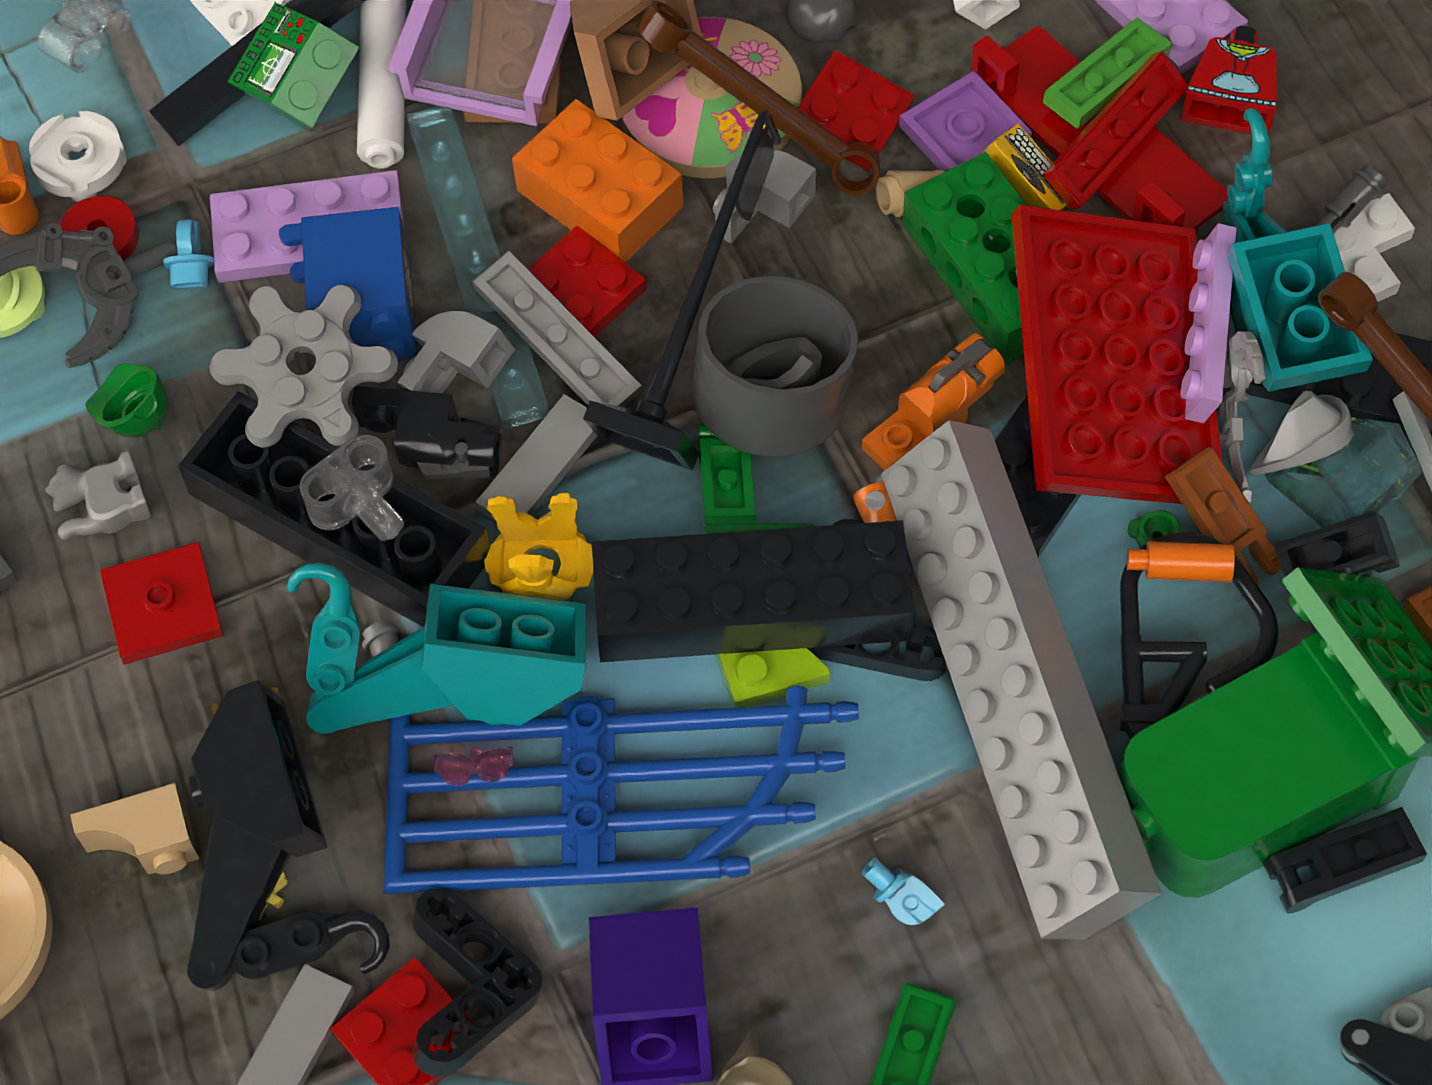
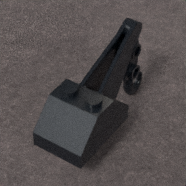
(261, 815)

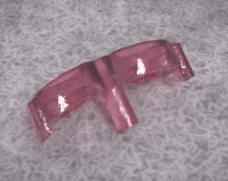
(489, 765)

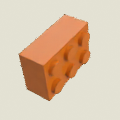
(598, 180)

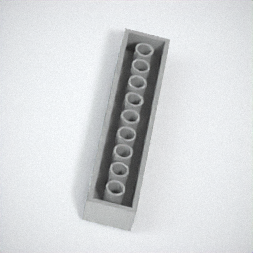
(1019, 685)

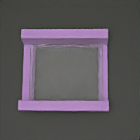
(482, 54)

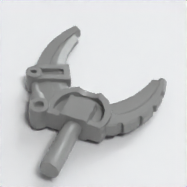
(1242, 365)

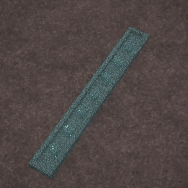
(471, 252)

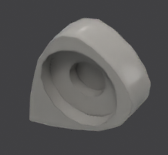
(1308, 433)

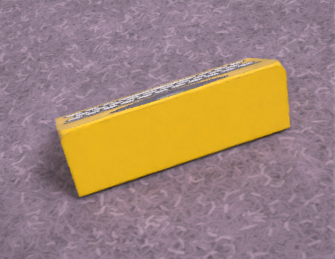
(1024, 167)

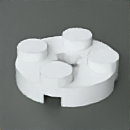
(83, 176)

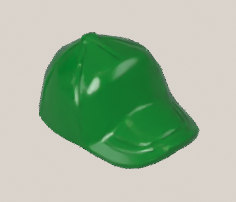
(130, 401)

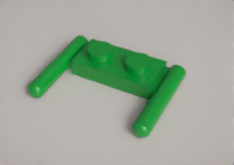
(728, 488)

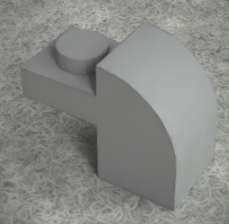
(784, 195)
(454, 345)

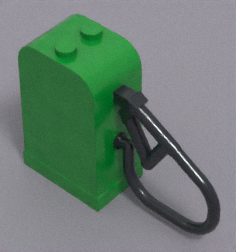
(1256, 761)

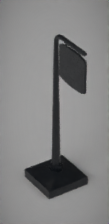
(645, 427)

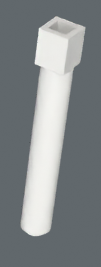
(380, 91)

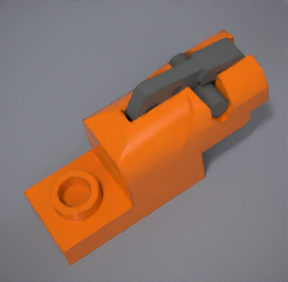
(935, 398)

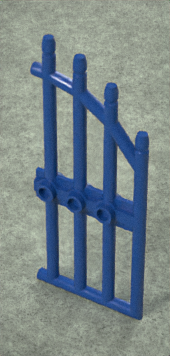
(589, 793)

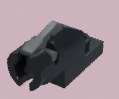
(429, 432)

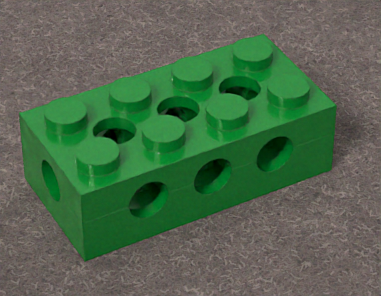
(968, 238)

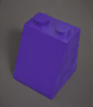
(649, 998)

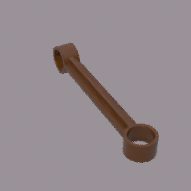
(674, 35)
(1353, 308)

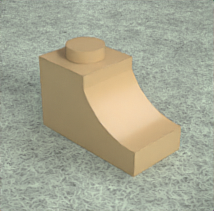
(145, 825)

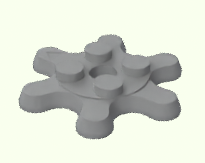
(314, 395)

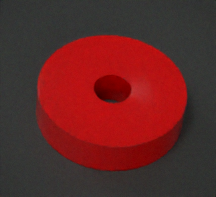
(104, 212)

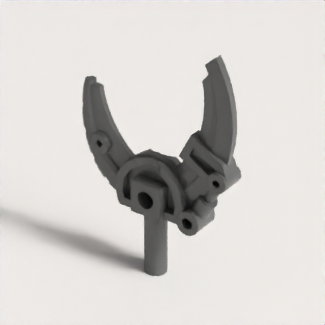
(100, 278)

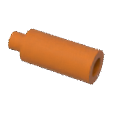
(1184, 561)

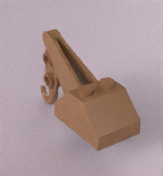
(616, 57)

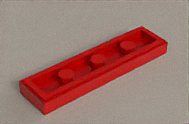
(1116, 130)

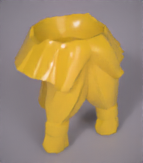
(529, 574)

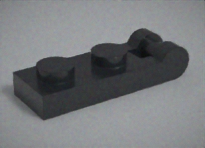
(1346, 859)

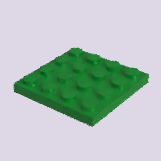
(1377, 647)

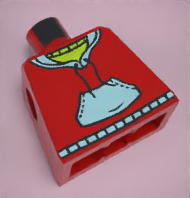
(1229, 80)

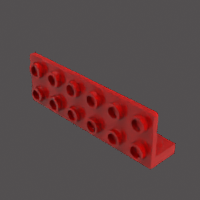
(1149, 185)

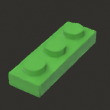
(1104, 72)

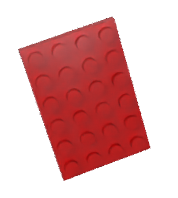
(1107, 352)

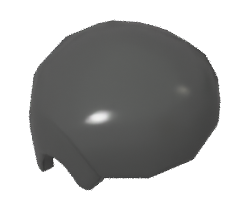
(822, 18)

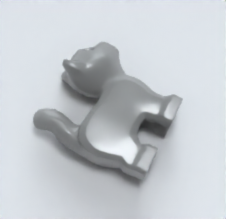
(105, 494)

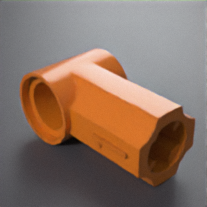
(17, 205)

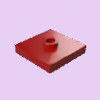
(161, 603)

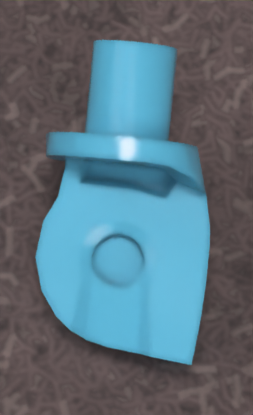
(189, 267)
(904, 893)

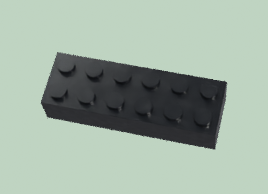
(264, 494)
(752, 591)

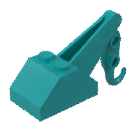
(1280, 281)
(479, 650)

